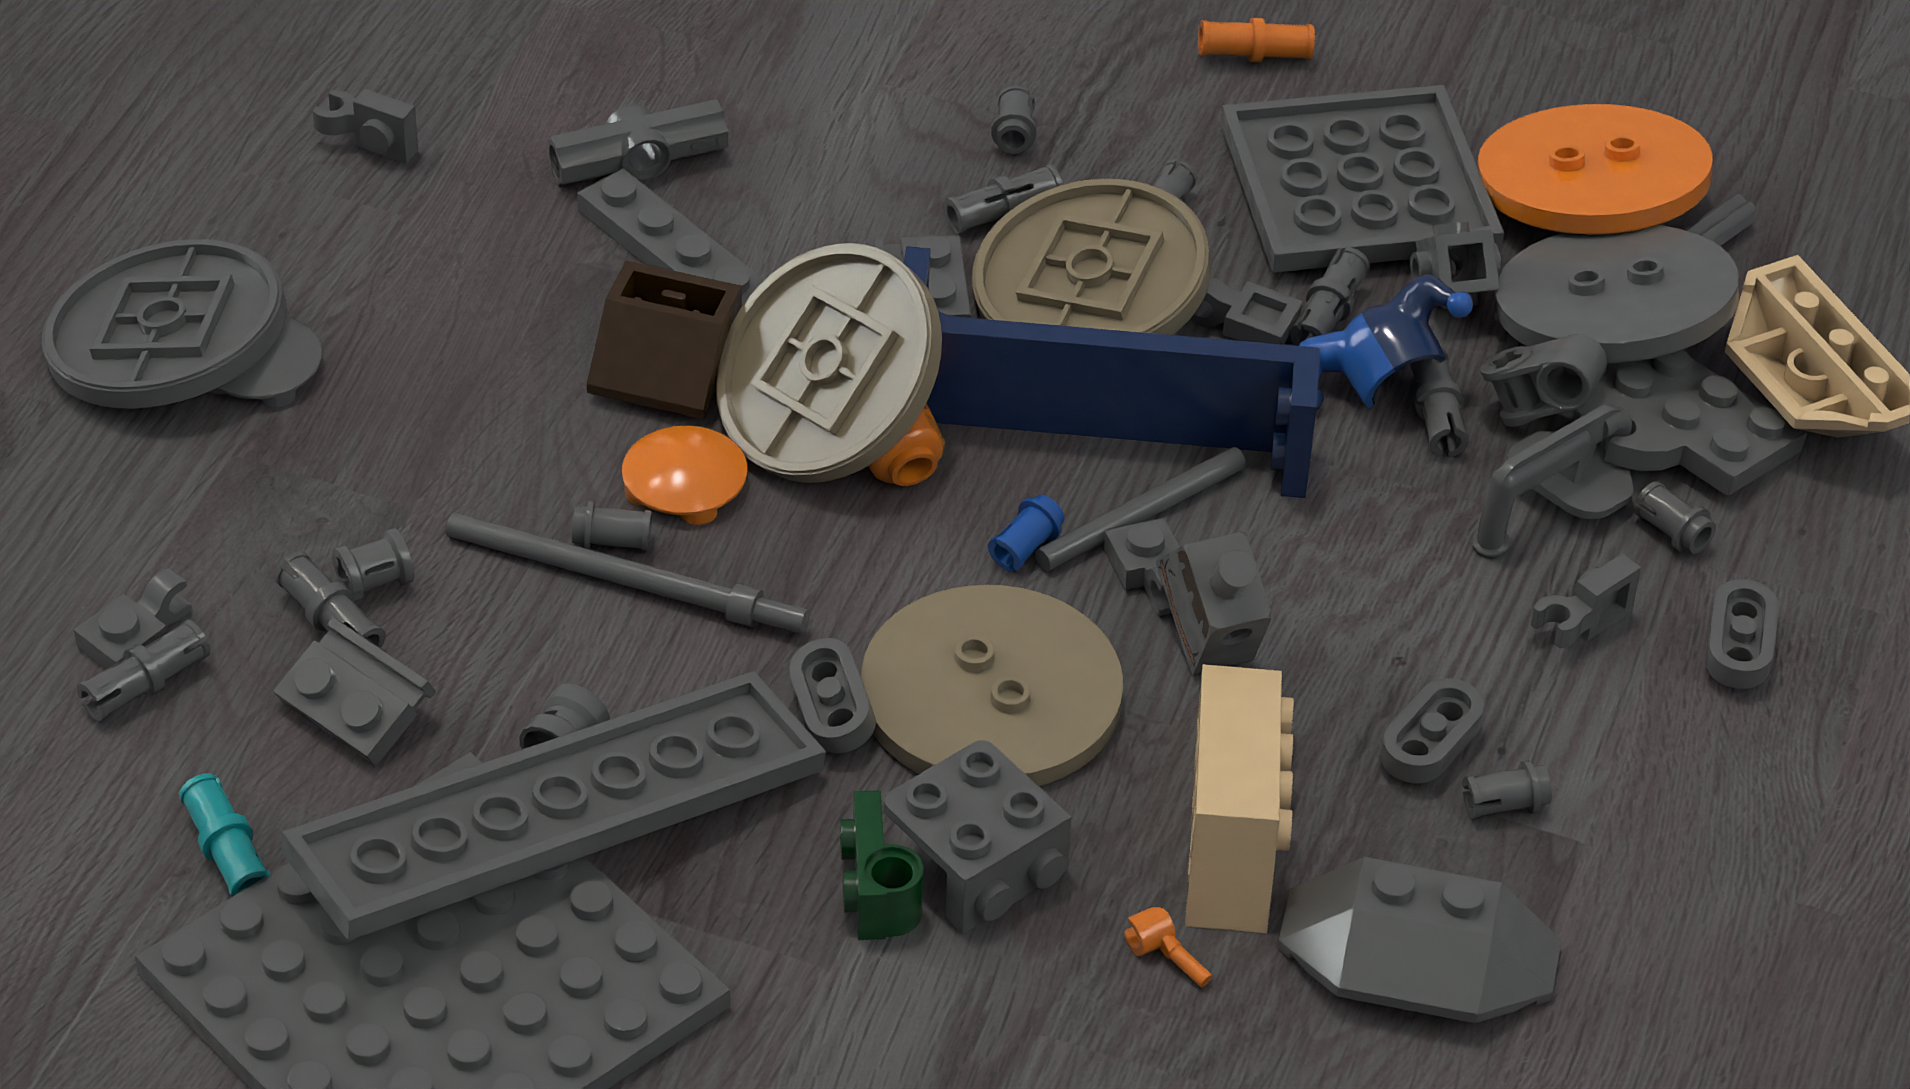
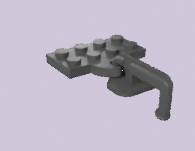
(1639, 420)

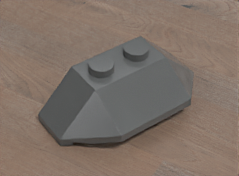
(1420, 940)

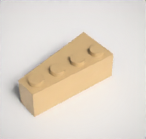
(1239, 797)

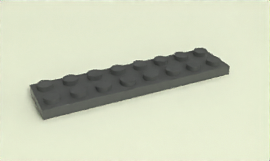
(549, 804)

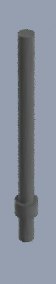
(741, 604)

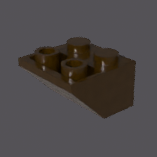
(662, 339)

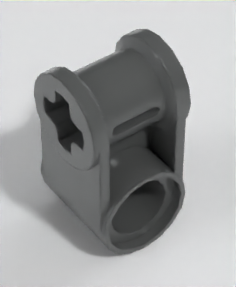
(1534, 380)

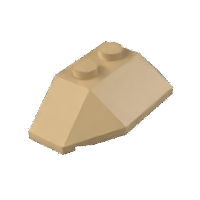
(1815, 355)

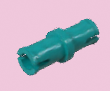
(222, 832)

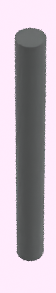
(1140, 508)

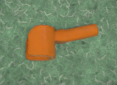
(1155, 930)

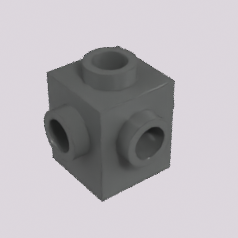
(1473, 253)

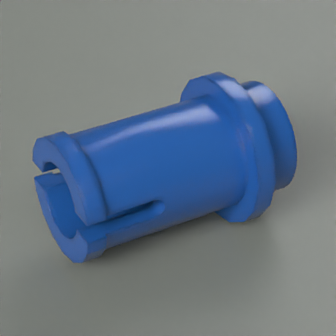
(1037, 521)

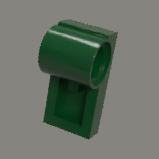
(885, 878)

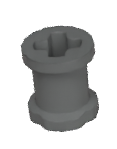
(374, 564)

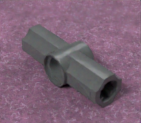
(637, 142)

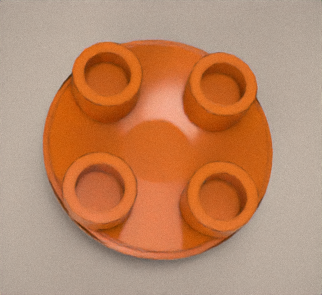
(684, 472)

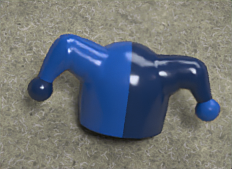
(1388, 336)

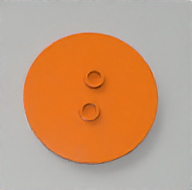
(1595, 168)

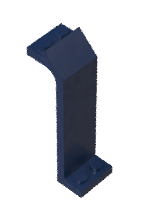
(1128, 386)

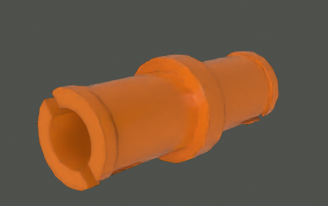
(1256, 40)

